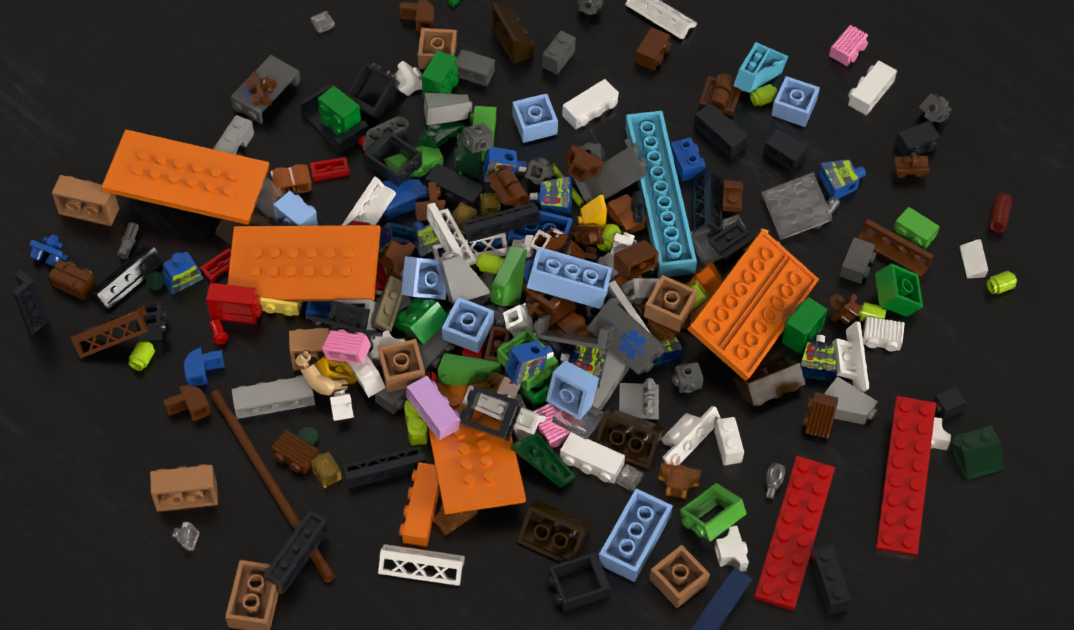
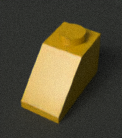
(594, 212)
(335, 370)

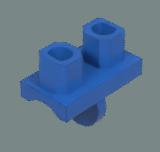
(40, 249)

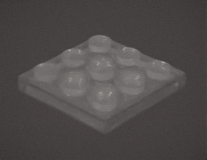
(797, 206)

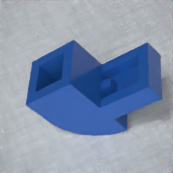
(197, 364)

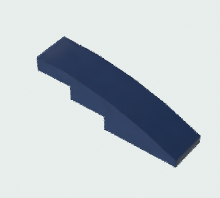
(723, 601)

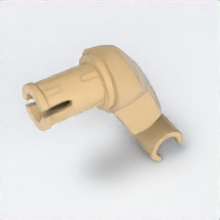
(317, 381)

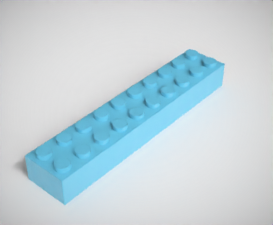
(662, 195)

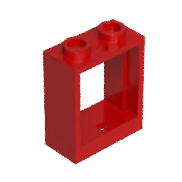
(233, 303)

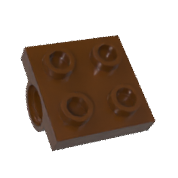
(721, 94)
(508, 188)

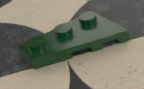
(438, 134)
(542, 457)

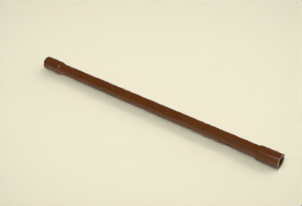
(222, 405)

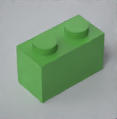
(916, 228)

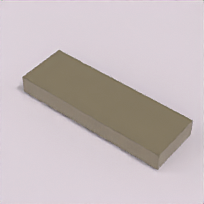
(388, 305)

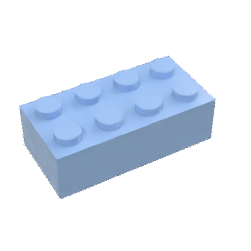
(569, 277)
(635, 535)

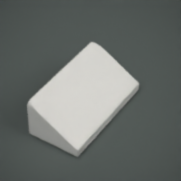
(974, 259)

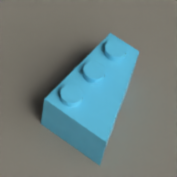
(759, 67)

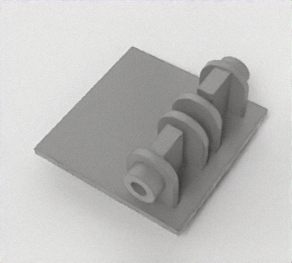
(640, 399)

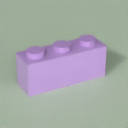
(433, 407)

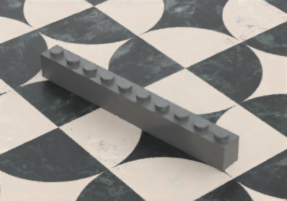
(431, 354)

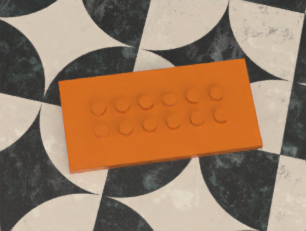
(186, 177)
(306, 261)
(752, 304)
(474, 466)

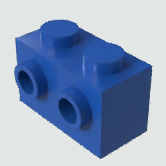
(687, 158)

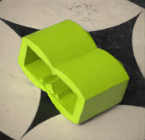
(416, 426)

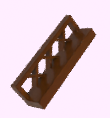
(894, 251)
(110, 325)

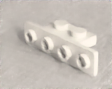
(851, 357)
(688, 434)

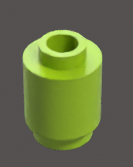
(764, 95)
(608, 236)
(489, 263)
(1001, 282)
(872, 311)
(141, 355)

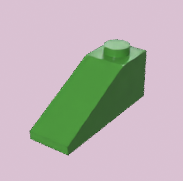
(509, 279)
(464, 370)

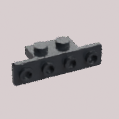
(347, 317)

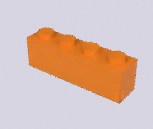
(421, 507)

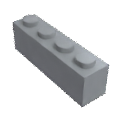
(612, 375)
(272, 397)

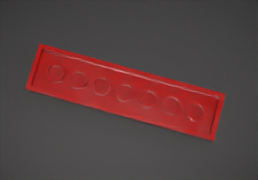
(906, 476)
(794, 533)

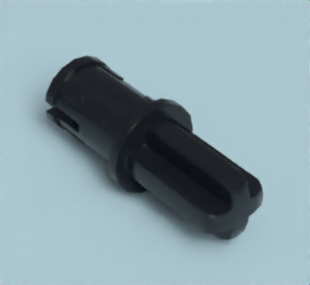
(637, 206)

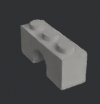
(237, 134)

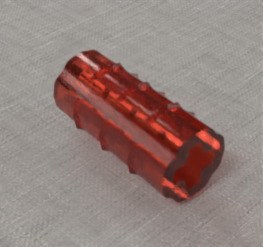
(1000, 212)

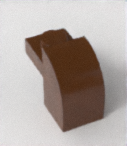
(421, 12)
(732, 195)
(421, 207)
(191, 399)

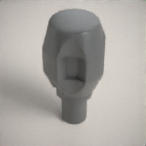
(774, 479)

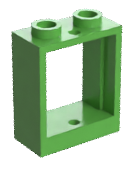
(520, 339)
(704, 503)

